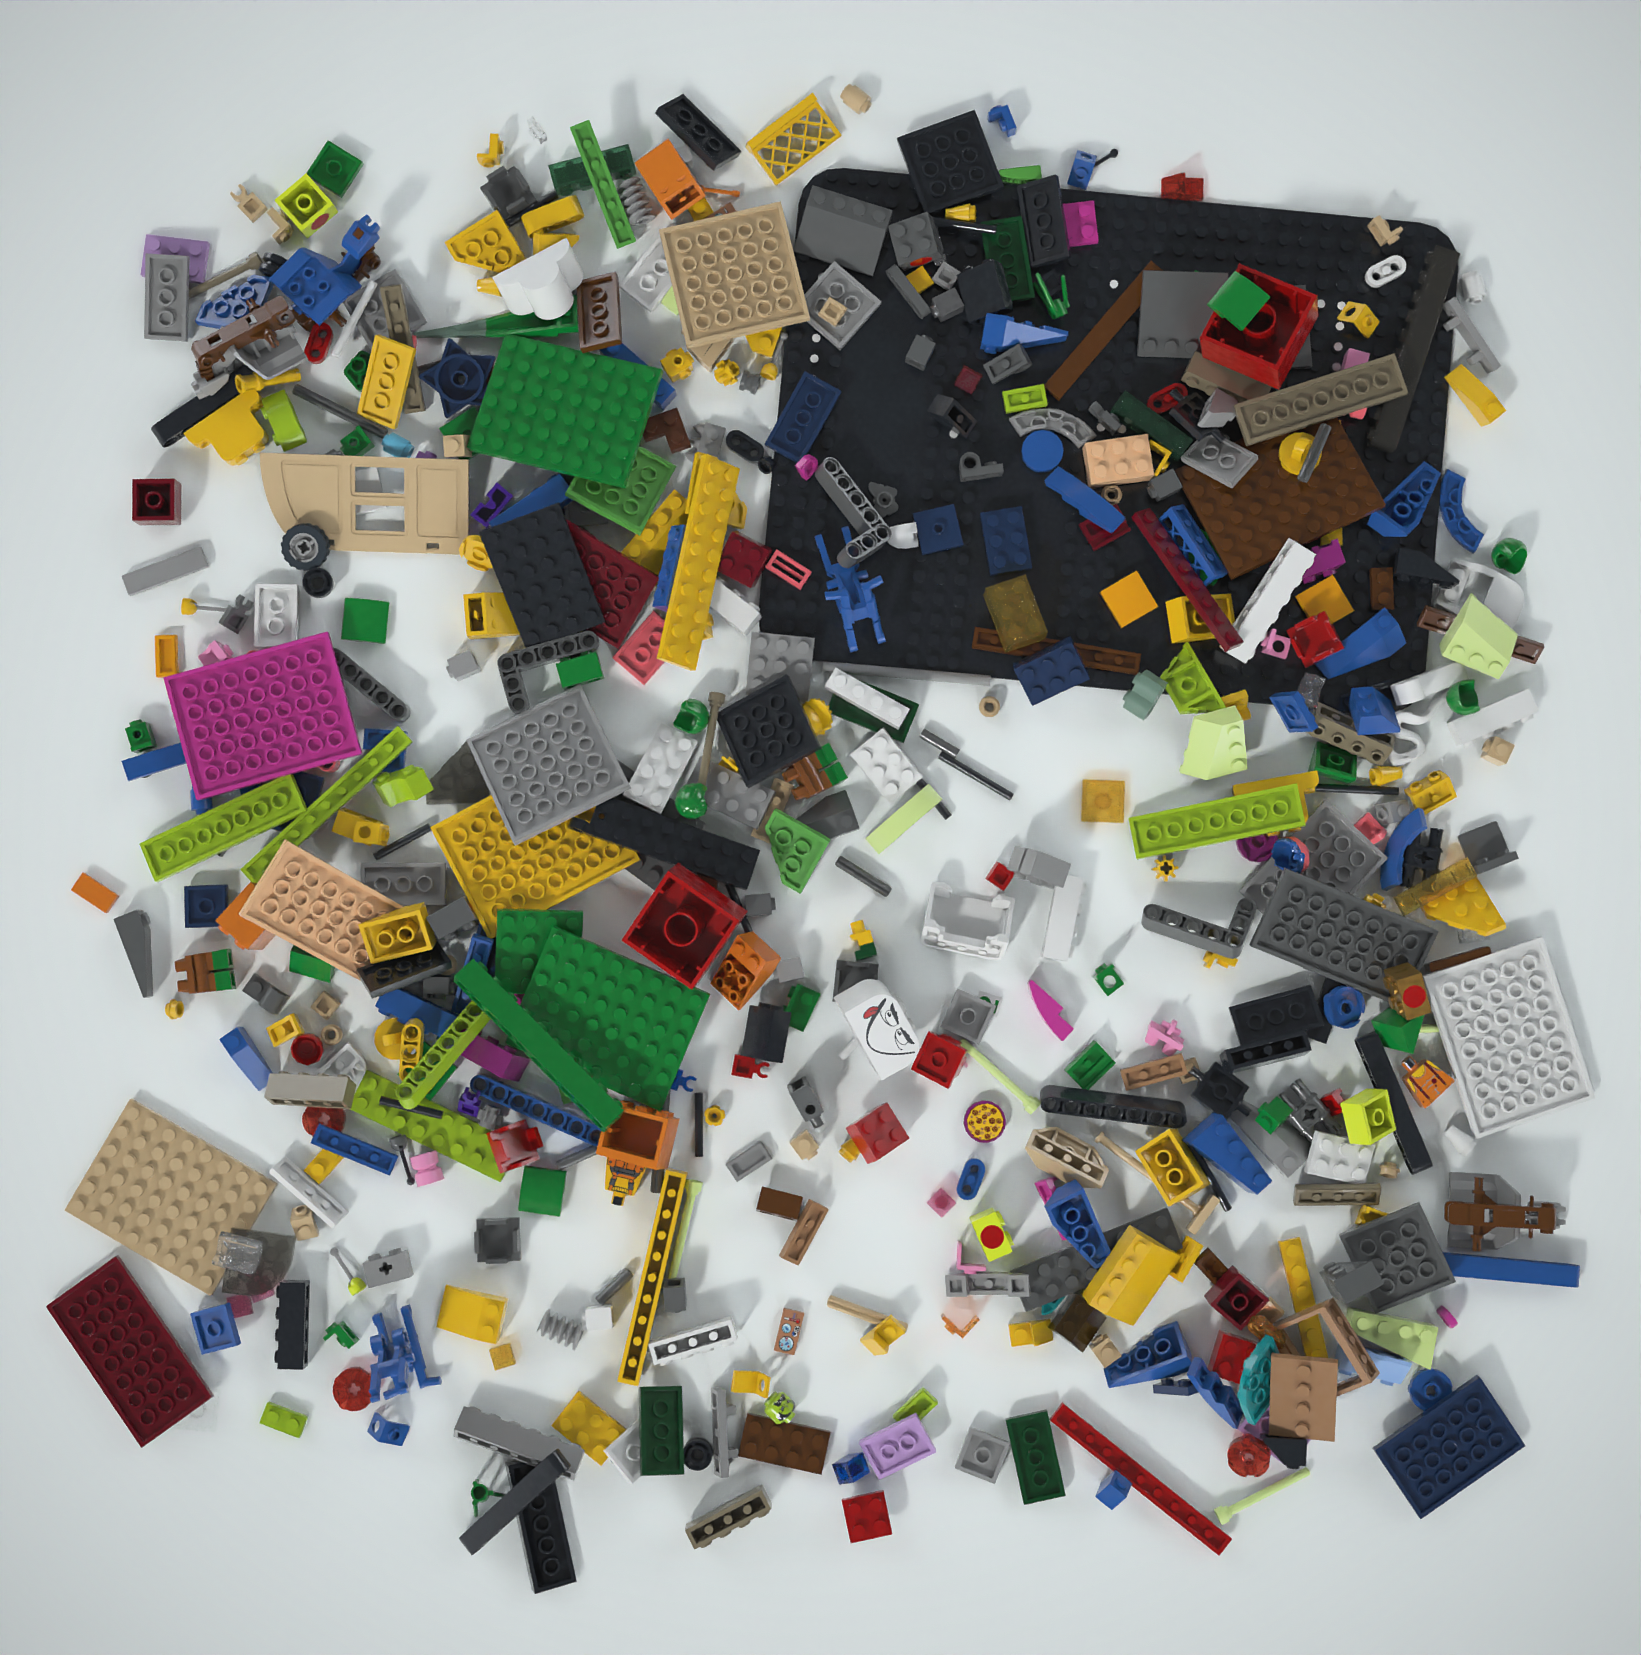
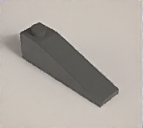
(136, 939)

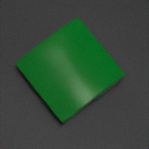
(1238, 300)
(365, 620)
(542, 1190)

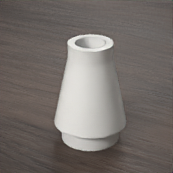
(1461, 1141)

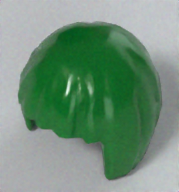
(1509, 555)
(1463, 697)
(692, 716)
(691, 800)

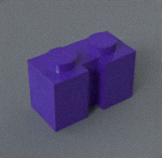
(498, 499)

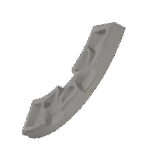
(1055, 421)

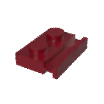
(1100, 537)

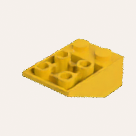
(488, 616)

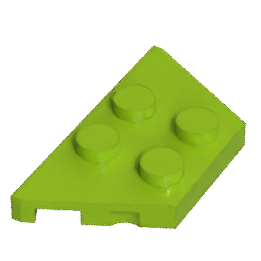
(1190, 685)

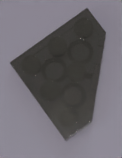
(458, 781)

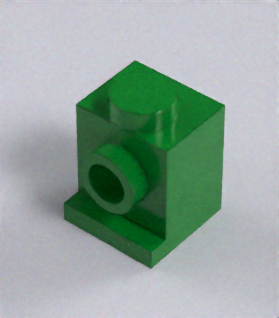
(363, 445)
(146, 739)

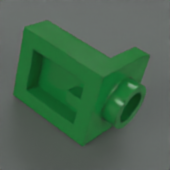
(345, 1335)

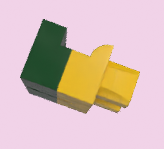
(864, 940)

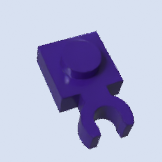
(469, 1103)

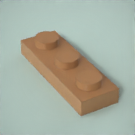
(1154, 1071)
(803, 1232)

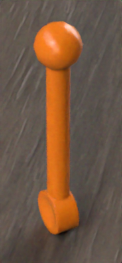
(734, 193)

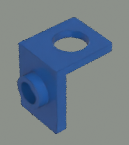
(1081, 170)
(388, 1431)

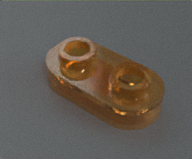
(1261, 1326)

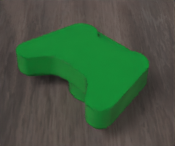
(357, 369)

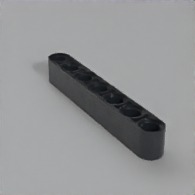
(173, 426)
(1383, 1077)
(1148, 1110)
(514, 1501)

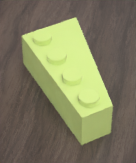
(1400, 1335)

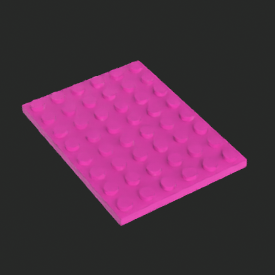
(262, 715)

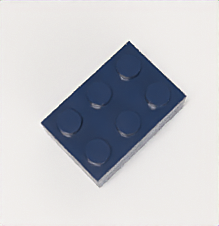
(1051, 671)

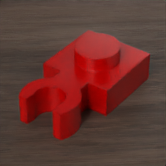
(745, 1067)

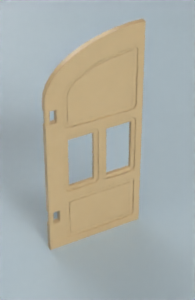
(324, 493)

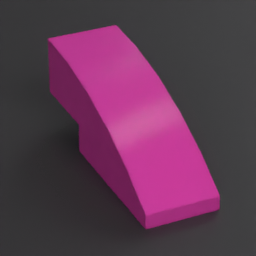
(1049, 1011)

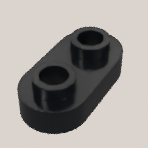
(746, 445)

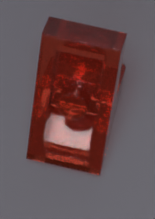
(1182, 188)

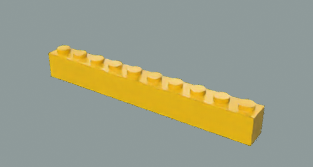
(652, 1277)

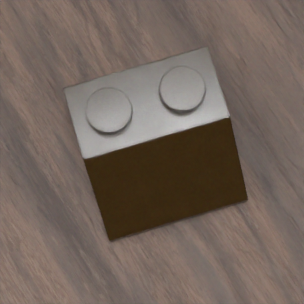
(1077, 1322)

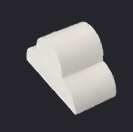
(542, 282)

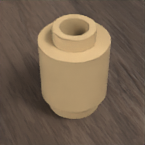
(856, 99)

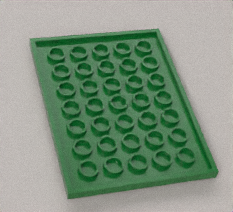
(565, 410)
(614, 1015)

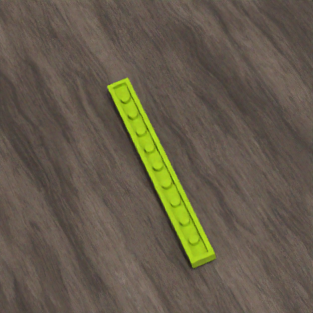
(331, 800)

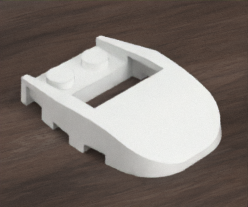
(1503, 598)

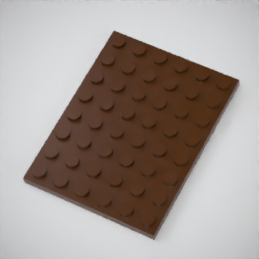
(1272, 505)

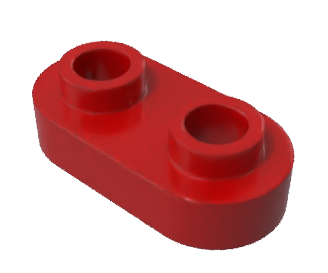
(316, 343)
(1167, 402)

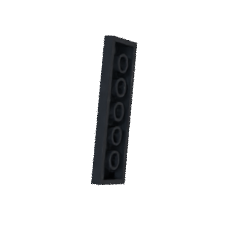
(543, 1535)

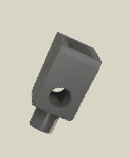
(803, 1095)

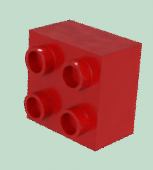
(1271, 339)
(684, 925)

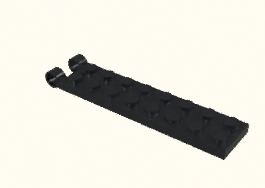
(671, 842)

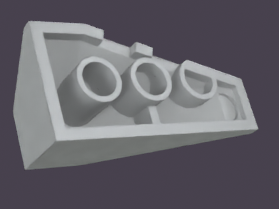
(1282, 1148)

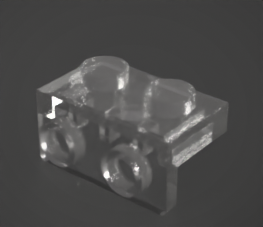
(238, 1253)

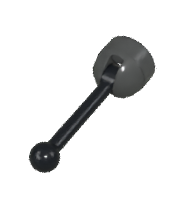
(399, 1143)

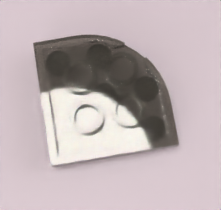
(273, 1267)

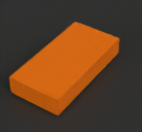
(95, 892)

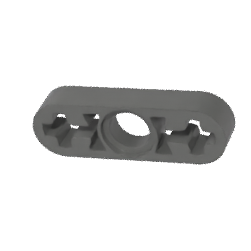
(908, 291)

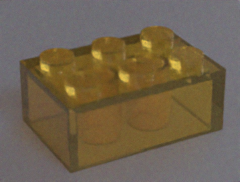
(1015, 613)

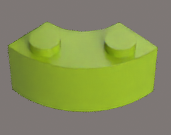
(283, 420)
(402, 785)

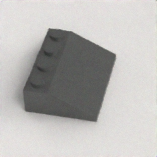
(843, 230)

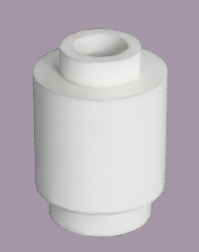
(1473, 287)

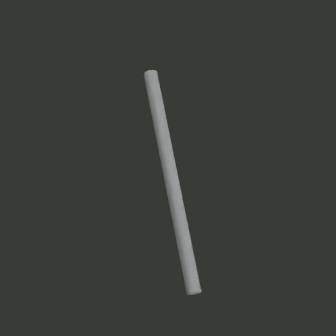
(904, 673)

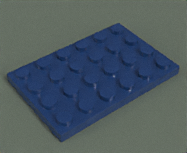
(1448, 1446)

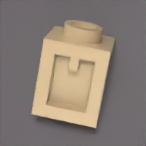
(1381, 231)
(1104, 1350)

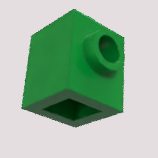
(1273, 1114)

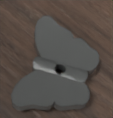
(879, 493)

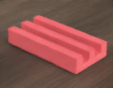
(773, 560)

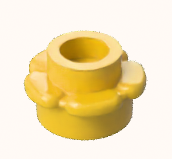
(174, 1009)
(715, 1109)

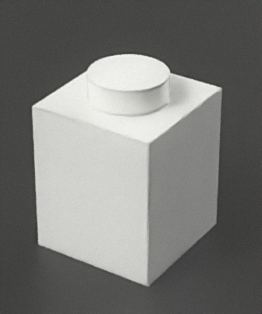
(598, 1317)

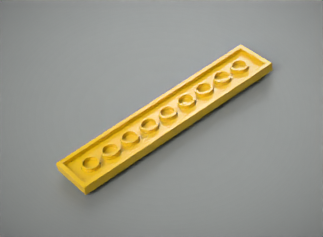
(698, 563)

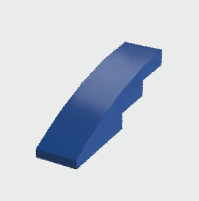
(1085, 499)
(1218, 1396)

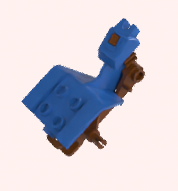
(321, 284)

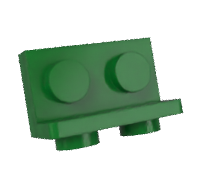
(801, 1005)

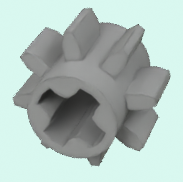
(490, 1117)

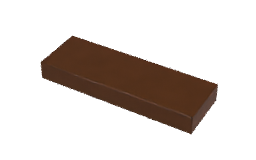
(1457, 959)

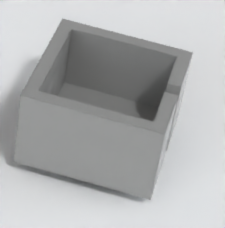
(1038, 867)

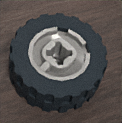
(305, 546)

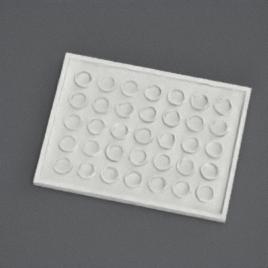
(1508, 1037)

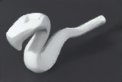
(1414, 719)

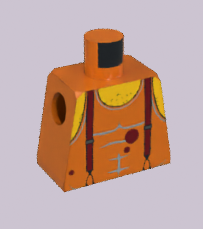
(1425, 1080)

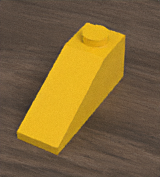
(1475, 395)

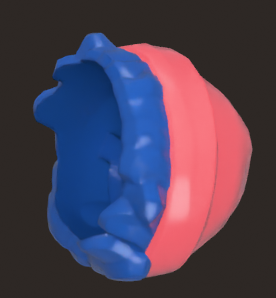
(1291, 854)

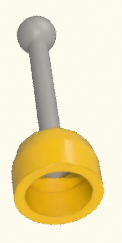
(769, 370)
(190, 607)

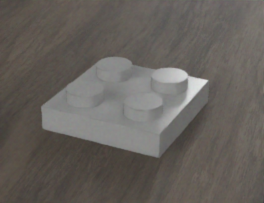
(968, 1016)
(982, 1455)

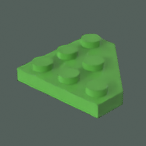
(794, 848)

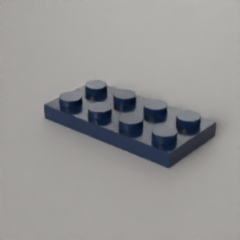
(803, 417)

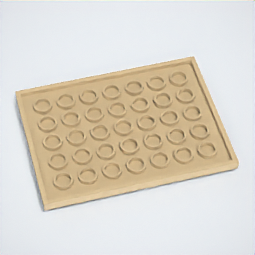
(168, 1194)

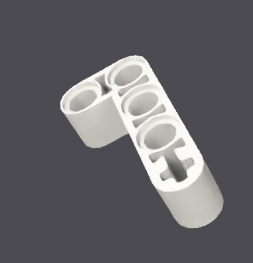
(1427, 683)

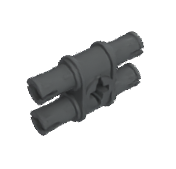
(1319, 1112)

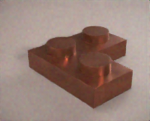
(668, 425)

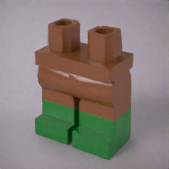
(808, 776)
(199, 973)

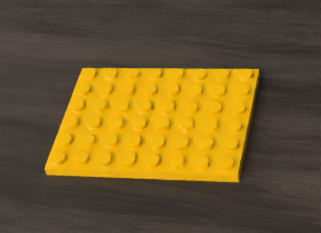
(524, 875)

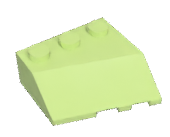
(1479, 639)
(1215, 745)

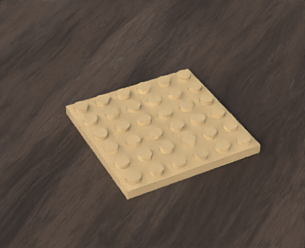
(734, 275)

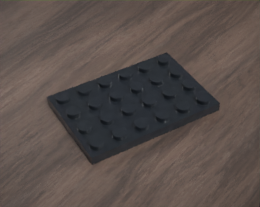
(542, 576)

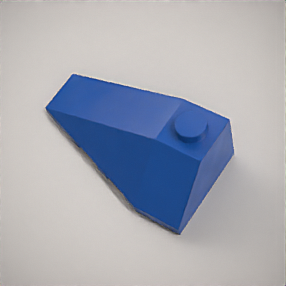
(1002, 334)
(1406, 503)
(1367, 644)
(1075, 1220)
(1156, 1358)

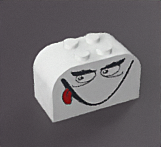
(879, 1026)

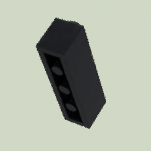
(1265, 1052)
(293, 1324)

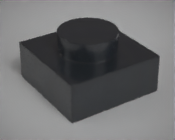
(1052, 282)

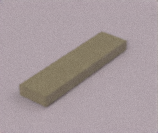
(1336, 1194)

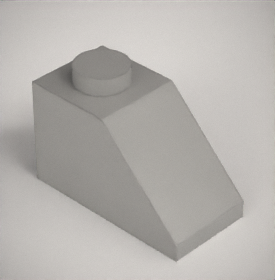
(1217, 410)

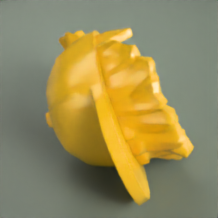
(818, 715)

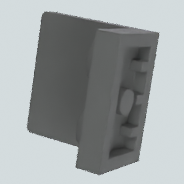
(1486, 847)

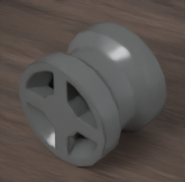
(749, 382)

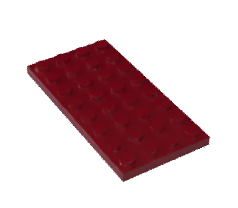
(129, 1351)

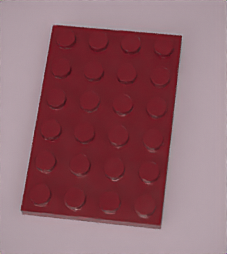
(618, 583)

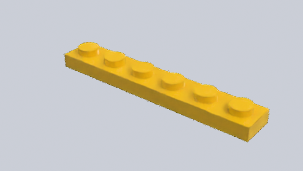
(1302, 1296)

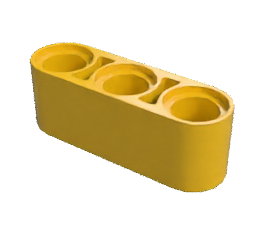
(553, 216)
(411, 1040)

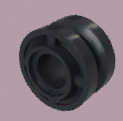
(272, 264)
(321, 592)
(705, 1446)

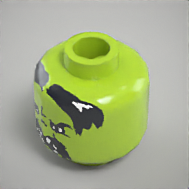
(779, 1407)

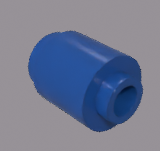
(200, 806)

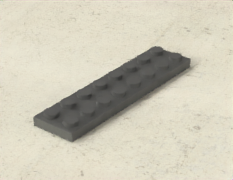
(1070, 1272)

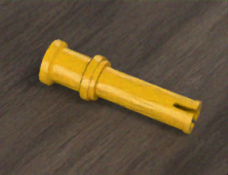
(256, 382)

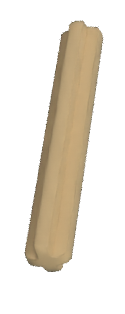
(858, 1311)

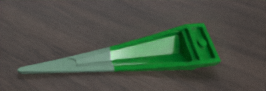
(509, 323)

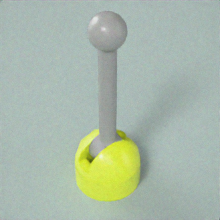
(355, 1284)

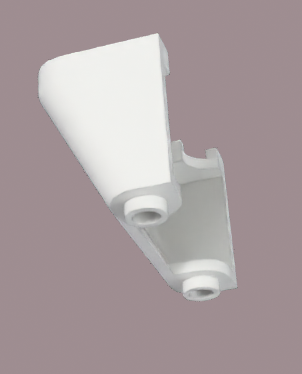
(967, 923)

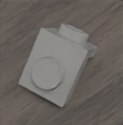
(1392, 811)

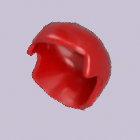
(307, 1049)

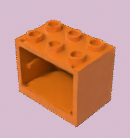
(244, 931)
(640, 1137)

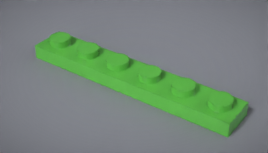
(602, 184)

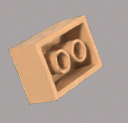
(1118, 461)

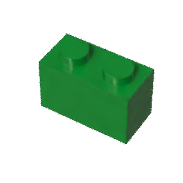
(579, 670)

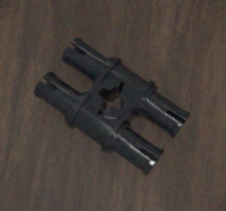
(1431, 852)

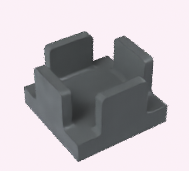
(507, 191)
(850, 973)
(497, 1240)

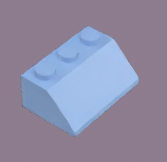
(1391, 1366)

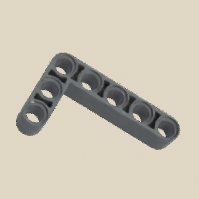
(857, 510)
(538, 661)
(376, 689)
(1203, 929)

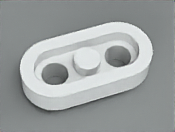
(1384, 271)

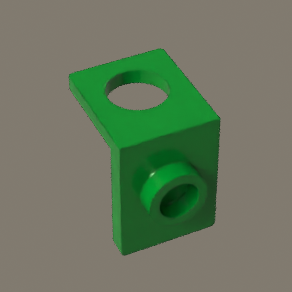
(1103, 971)

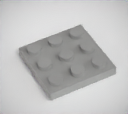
(849, 292)
(373, 317)
(778, 655)

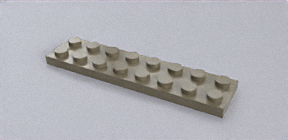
(1320, 399)

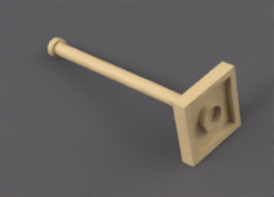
(1200, 1212)

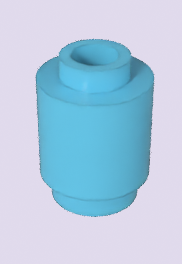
(397, 445)

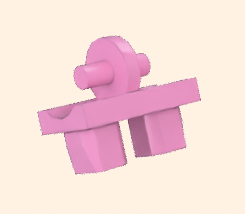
(1166, 1032)

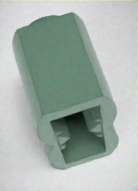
(1144, 694)

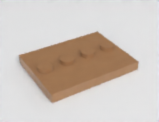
(1303, 1397)

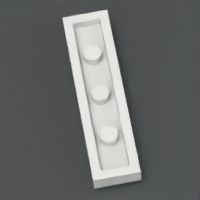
(308, 1192)

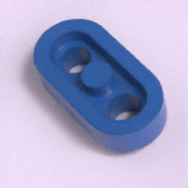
(969, 1178)

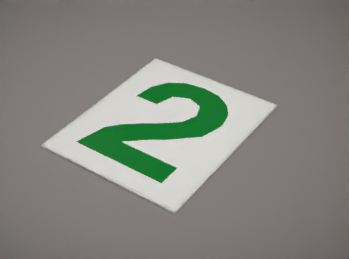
(993, 999)

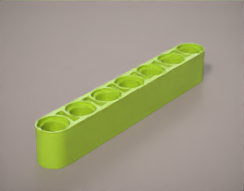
(439, 1053)

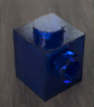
(851, 1468)

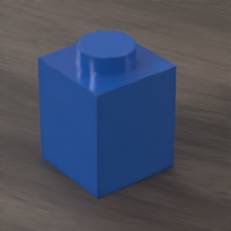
(1113, 1490)

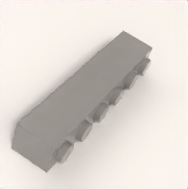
(513, 1440)

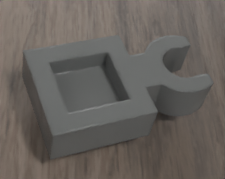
(1107, 420)
(235, 617)

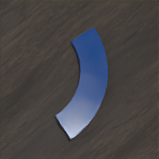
(1453, 514)
(1402, 836)

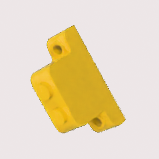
(232, 429)
(1305, 781)

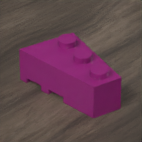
(1326, 561)
(495, 1057)

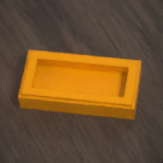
(166, 655)

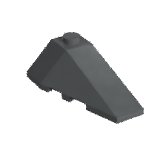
(831, 816)

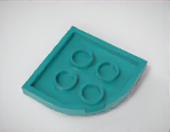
(1255, 1380)

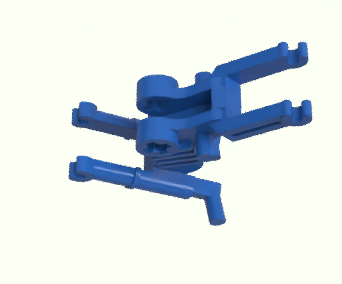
(852, 598)
(397, 1357)

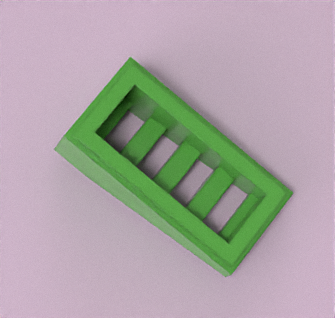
(1021, 175)

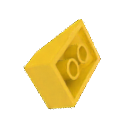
(1187, 624)
(398, 933)
(472, 1314)

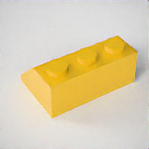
(1172, 1167)

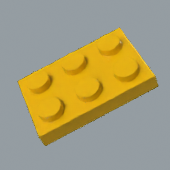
(588, 1426)

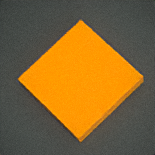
(1325, 597)
(1128, 599)

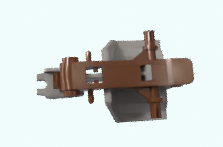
(258, 340)
(1489, 1213)

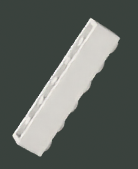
(1270, 597)

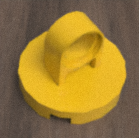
(1294, 451)
(475, 553)
(388, 1038)

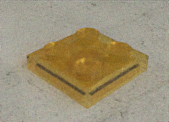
(1102, 801)

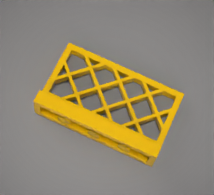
(778, 129)

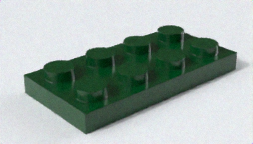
(1011, 250)
(855, 715)
(661, 1430)
(1035, 1457)

